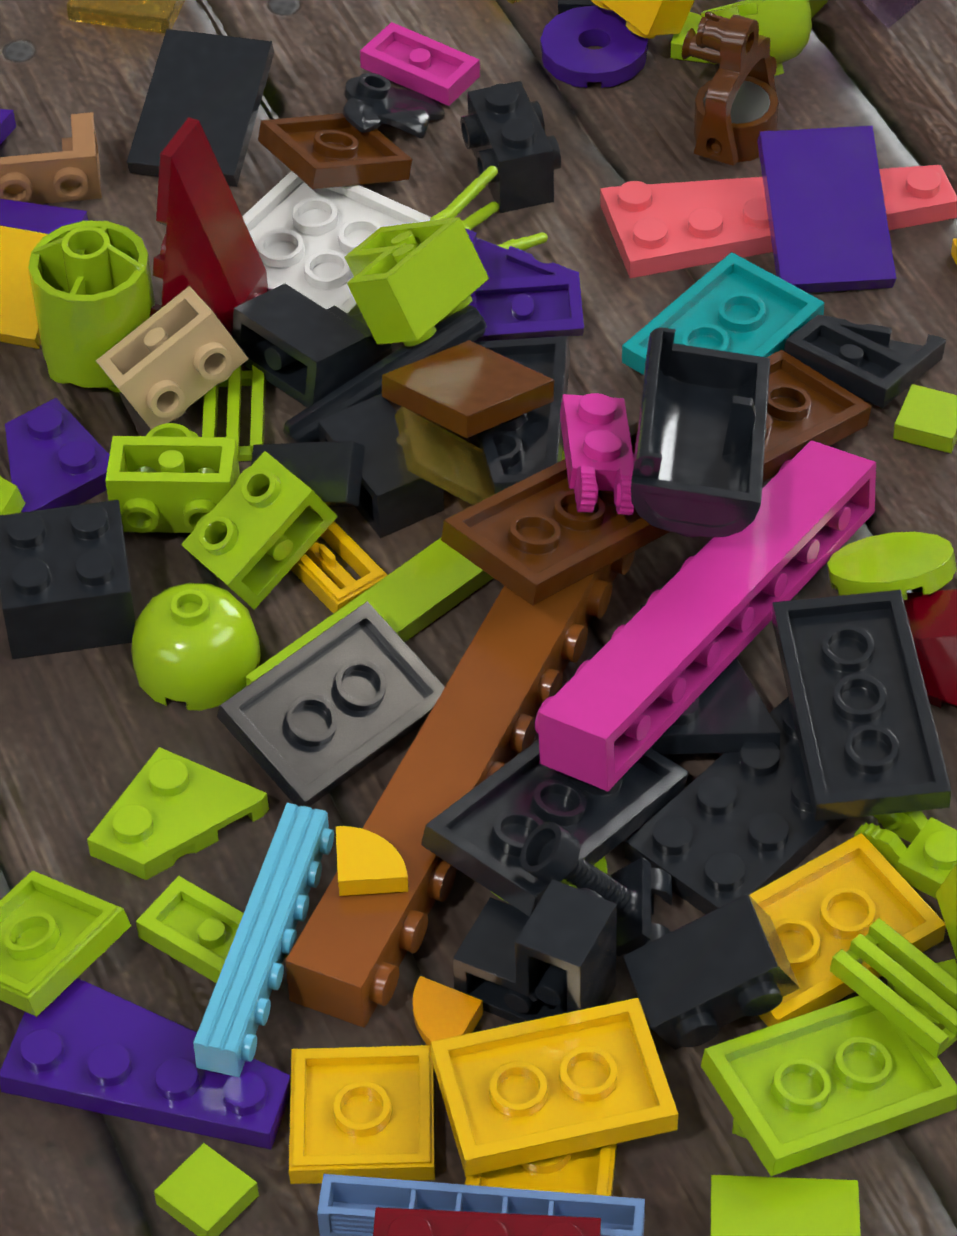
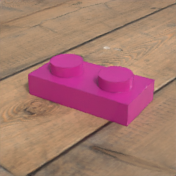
(420, 63)

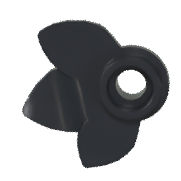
(374, 102)

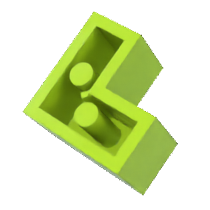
(414, 278)

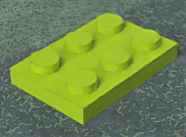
(826, 1083)

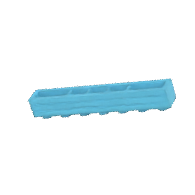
(263, 940)

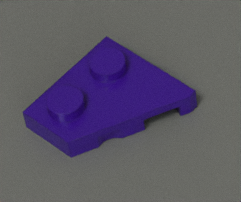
(54, 458)

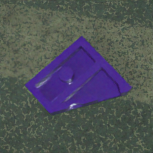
(525, 295)

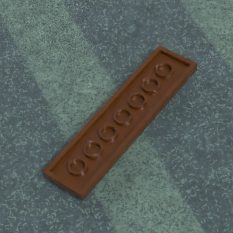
(542, 544)

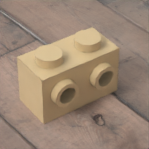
(172, 359)

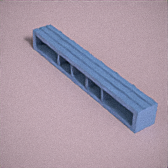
(350, 1203)

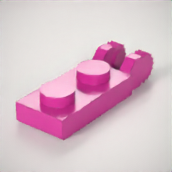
(597, 449)

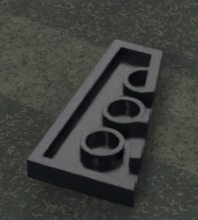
(535, 438)

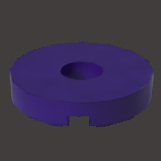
(570, 61)

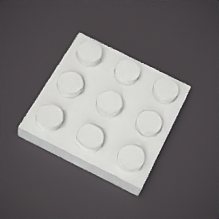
(310, 231)

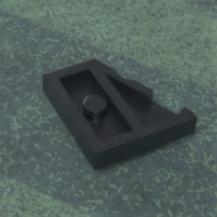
(863, 357)

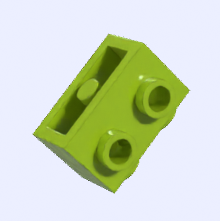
(169, 480)
(259, 529)

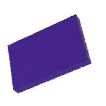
(826, 209)

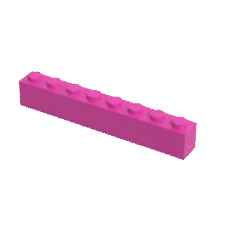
(703, 618)

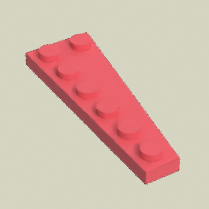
(704, 221)

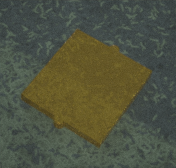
(443, 458)

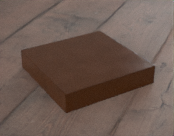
(332, 152)
(467, 388)

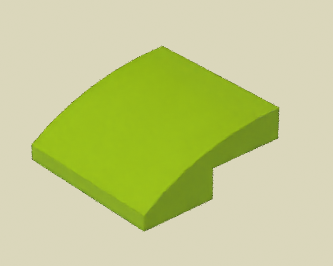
(783, 1206)

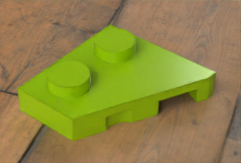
(170, 813)

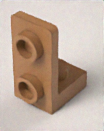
(56, 175)

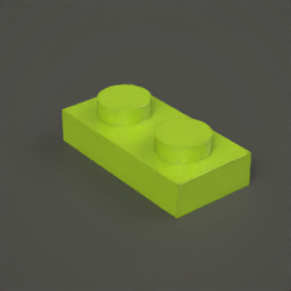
(191, 927)

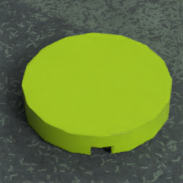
(893, 563)

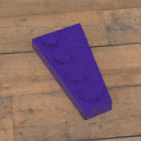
(140, 1067)

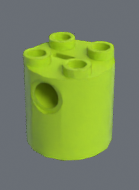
(88, 295)

